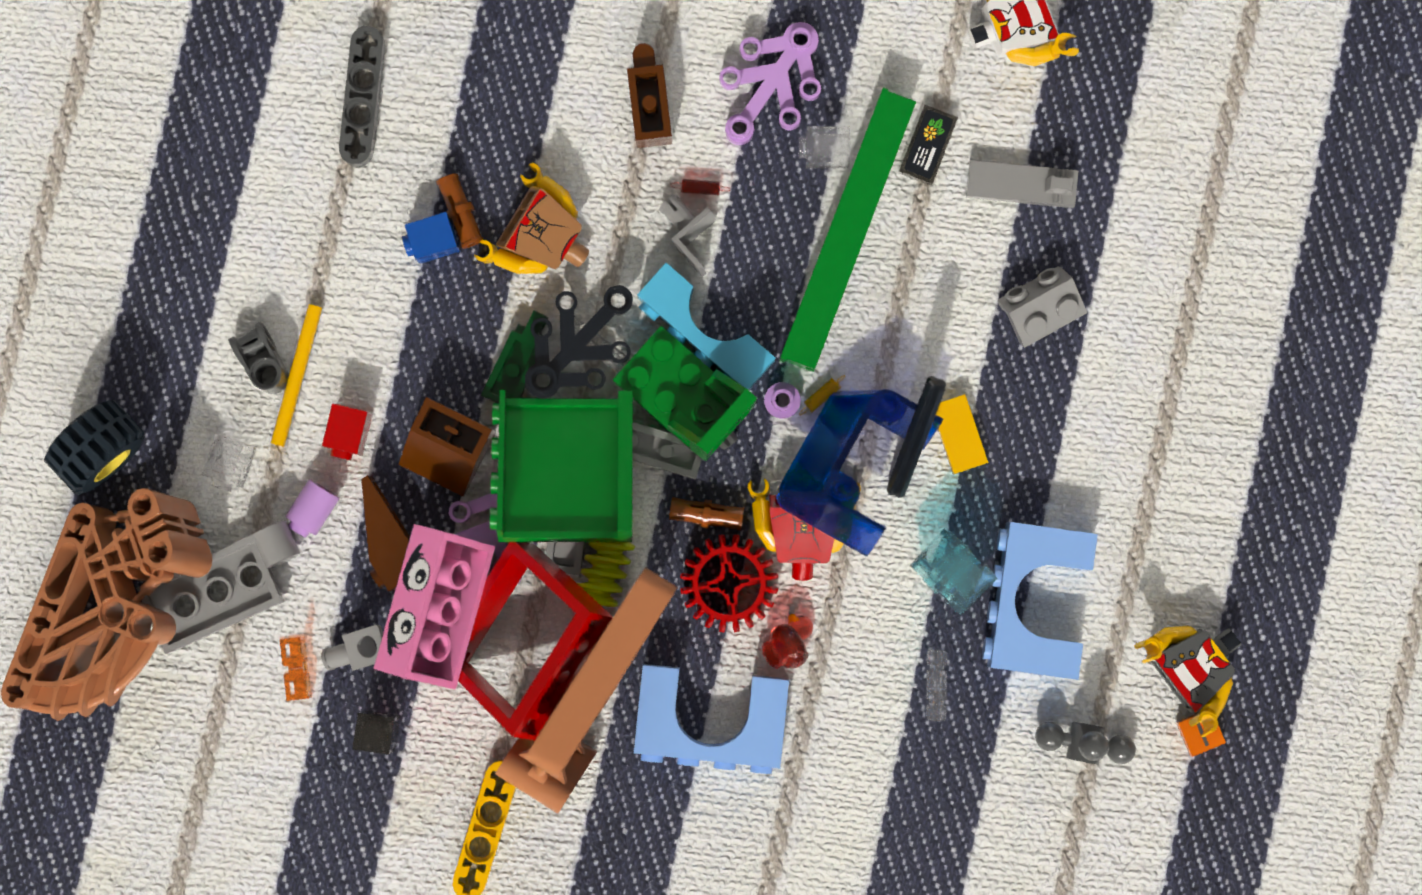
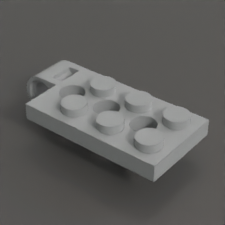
(262, 549)

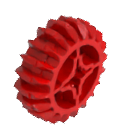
(703, 587)

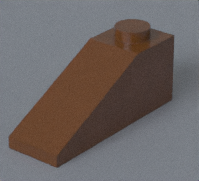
(385, 536)

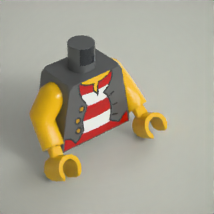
(1194, 669)

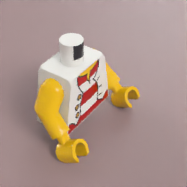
(1021, 31)

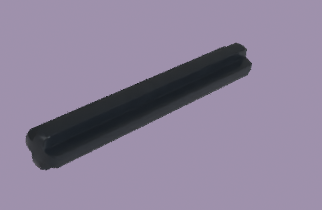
(916, 436)

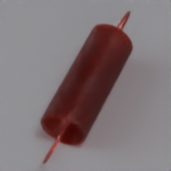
(700, 187)

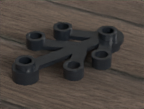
(574, 346)

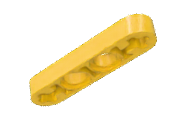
(481, 828)

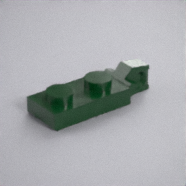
(514, 362)

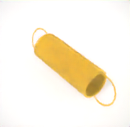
(822, 395)

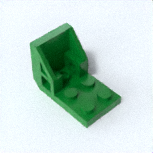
(685, 393)

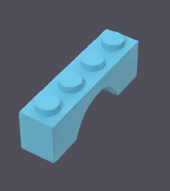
(669, 299)

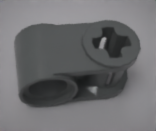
(257, 353)

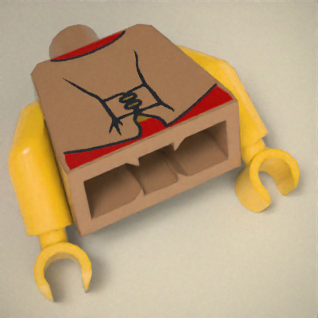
(539, 231)

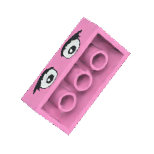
(434, 607)

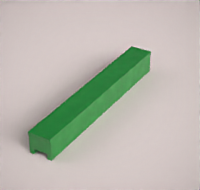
(847, 230)

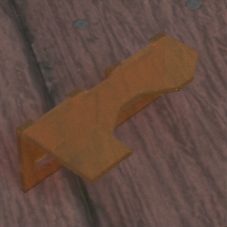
(298, 657)

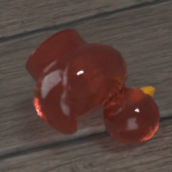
(787, 644)

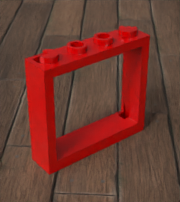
(564, 659)

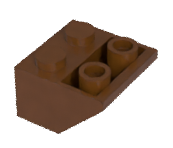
(445, 446)

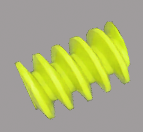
(605, 571)

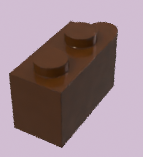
(648, 99)

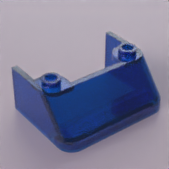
(815, 485)

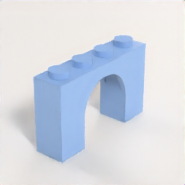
(1011, 643)
(755, 745)

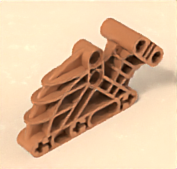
(101, 647)
(558, 757)

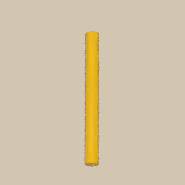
(296, 375)

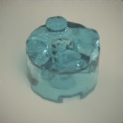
(953, 571)

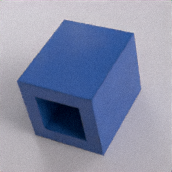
(430, 238)

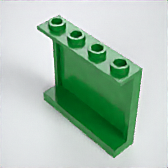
(563, 469)

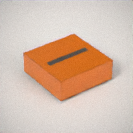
(1194, 741)

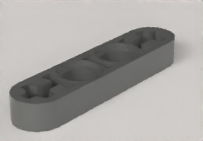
(362, 96)

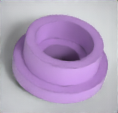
(773, 408)

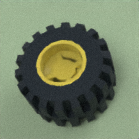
(94, 446)

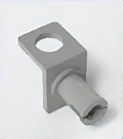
(688, 226)
(357, 650)

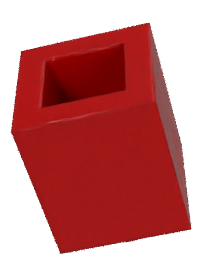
(346, 431)

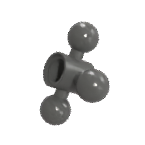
(1085, 743)

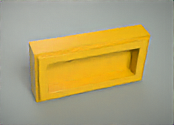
(960, 435)

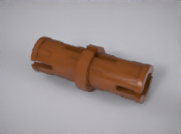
(460, 210)
(706, 513)

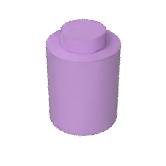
(311, 509)

